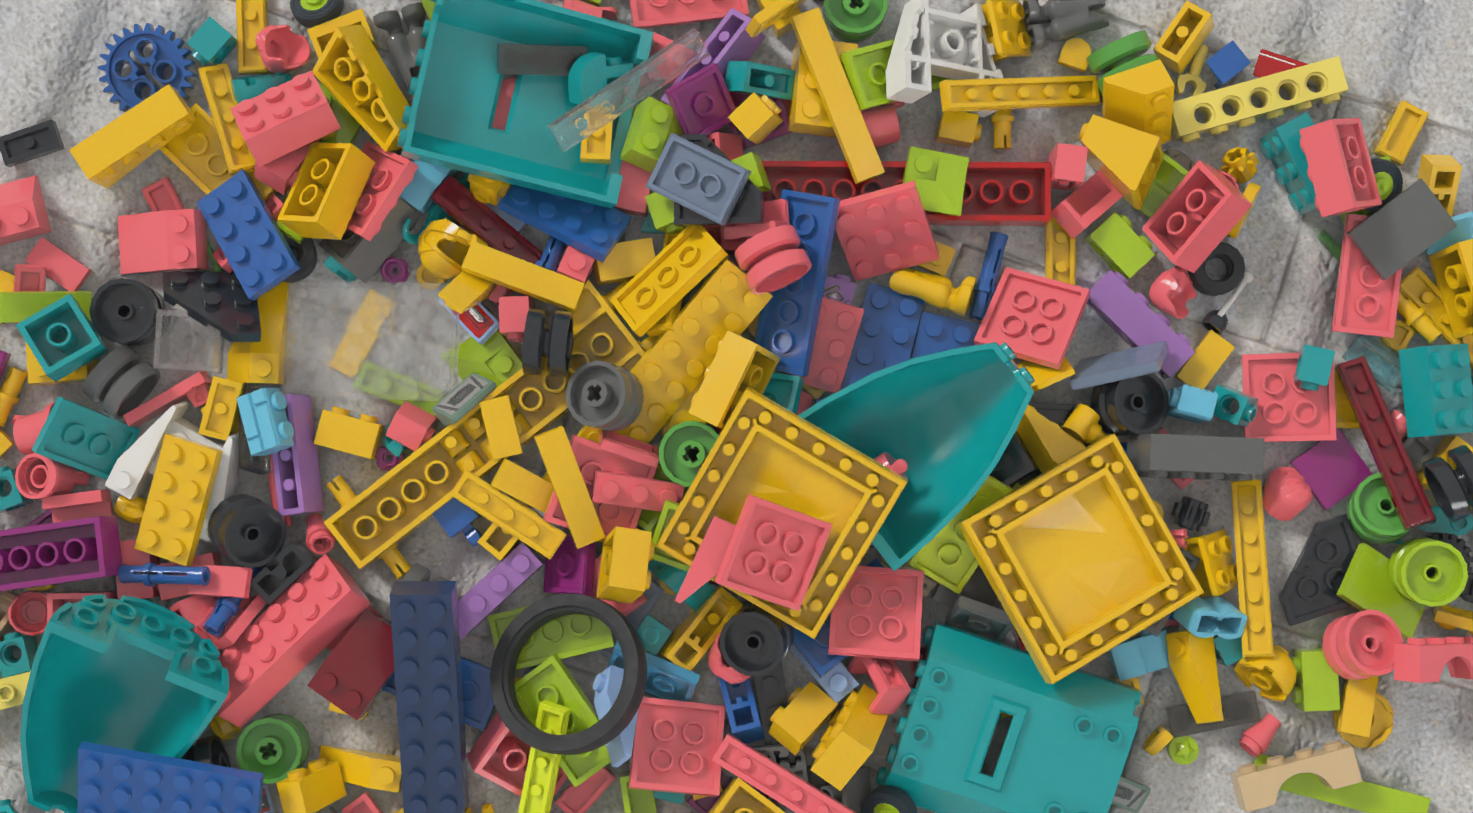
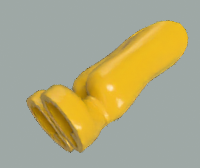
(934, 289)

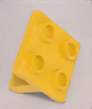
(1006, 29)
(1216, 565)

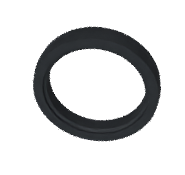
(507, 655)

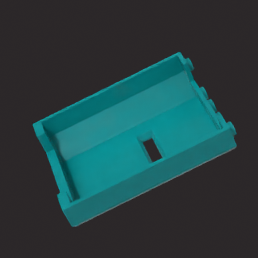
(461, 90)
(1059, 749)

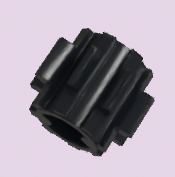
(1190, 514)

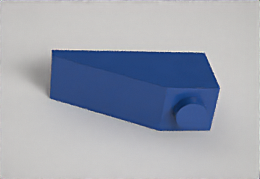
(742, 711)

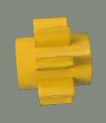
(1240, 164)

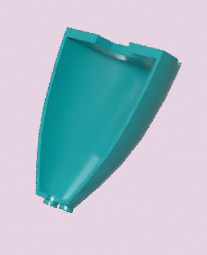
(942, 416)
(116, 679)

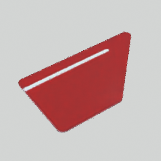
(1272, 63)

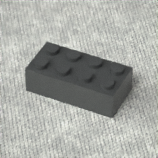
(1196, 456)

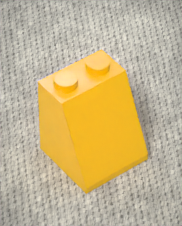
(1124, 156)

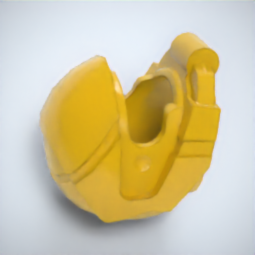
(444, 248)

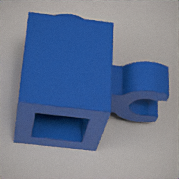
(458, 518)

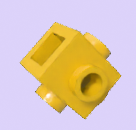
(487, 189)

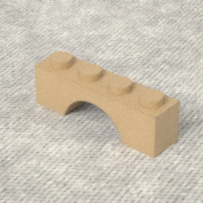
(1259, 785)

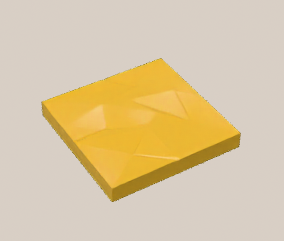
(801, 468)
(1080, 558)

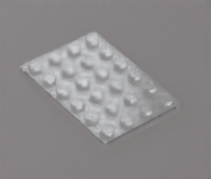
(370, 341)

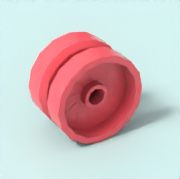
(772, 259)
(1361, 644)

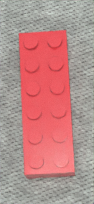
(288, 637)

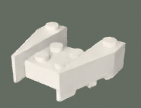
(938, 45)
(138, 463)

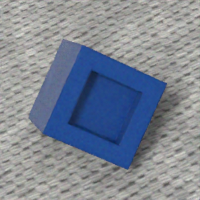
(1227, 63)

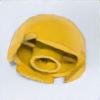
(1270, 674)

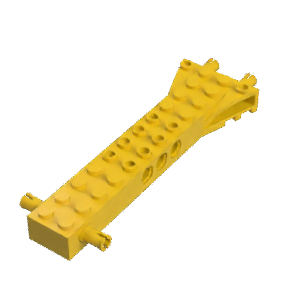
(421, 484)

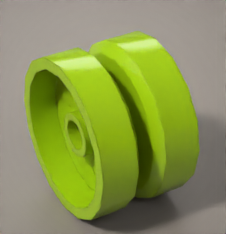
(1445, 576)

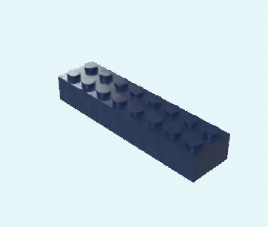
(429, 696)

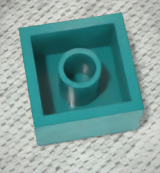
(62, 338)

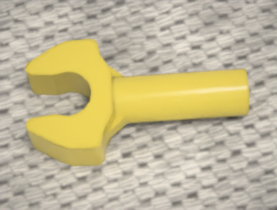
(1194, 73)

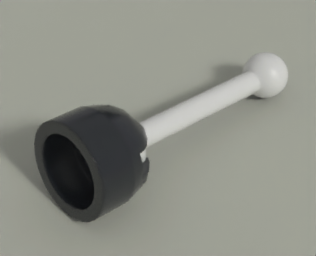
(1217, 319)

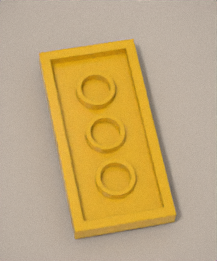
(201, 155)
(668, 278)
(178, 499)

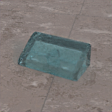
(1381, 360)

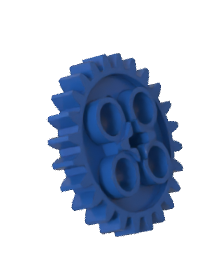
(166, 53)

